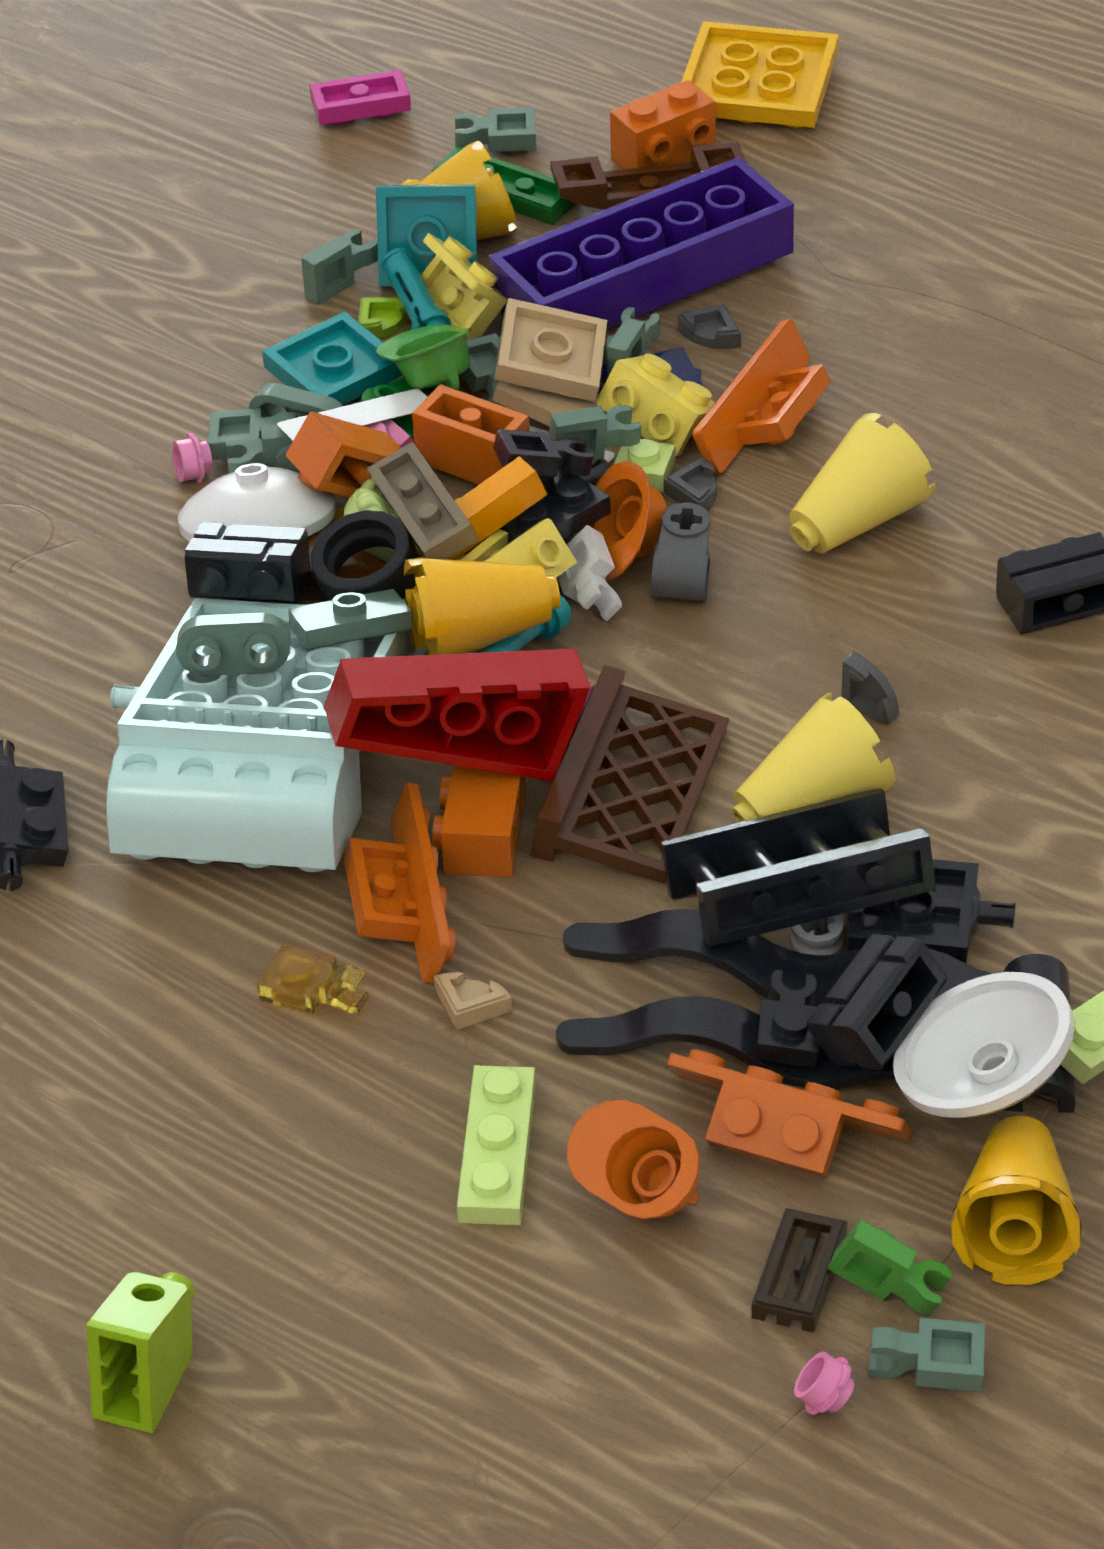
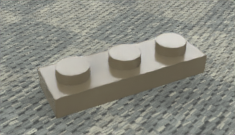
(422, 503)

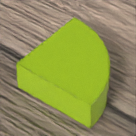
(382, 316)

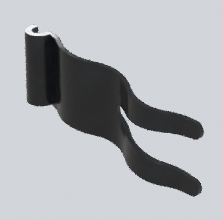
(732, 1026)

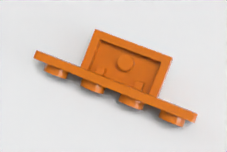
(763, 399)
(398, 886)
(779, 1121)

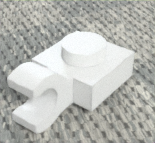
(586, 578)

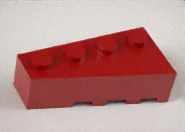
(462, 709)

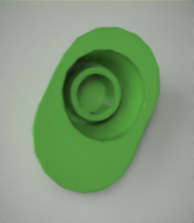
(429, 355)

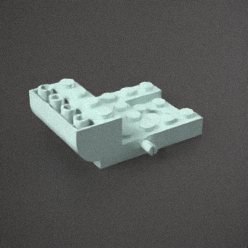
(237, 760)

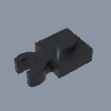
(543, 453)
(782, 1024)

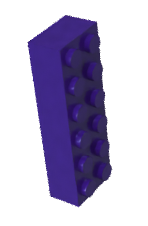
(652, 246)

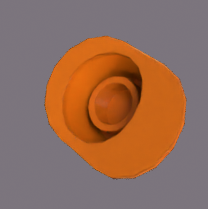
(634, 517)
(634, 1160)

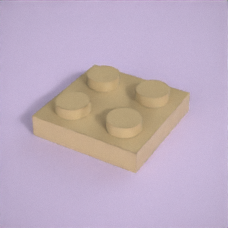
(551, 350)

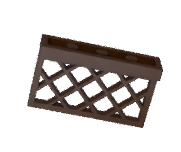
(582, 772)

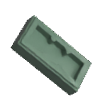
(350, 618)

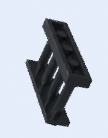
(797, 866)

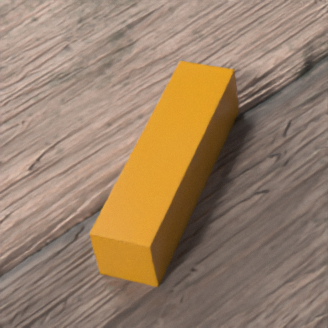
(500, 499)

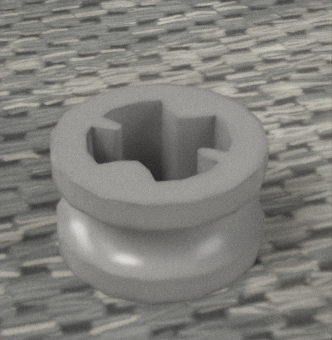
(819, 944)

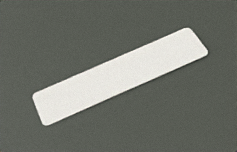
(366, 411)

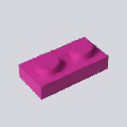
(360, 97)

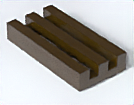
(788, 1307)

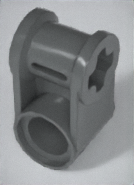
(682, 554)

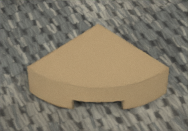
(471, 1000)

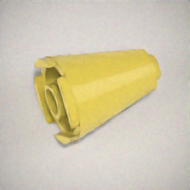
(862, 485)
(816, 762)

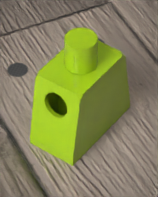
(139, 1349)

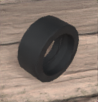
(357, 533)

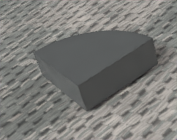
(710, 327)
(693, 484)
(868, 689)

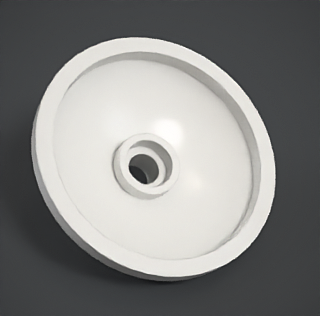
(260, 498)
(985, 1045)

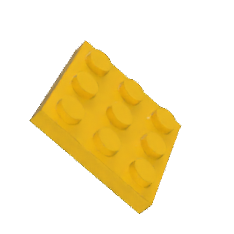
(763, 72)

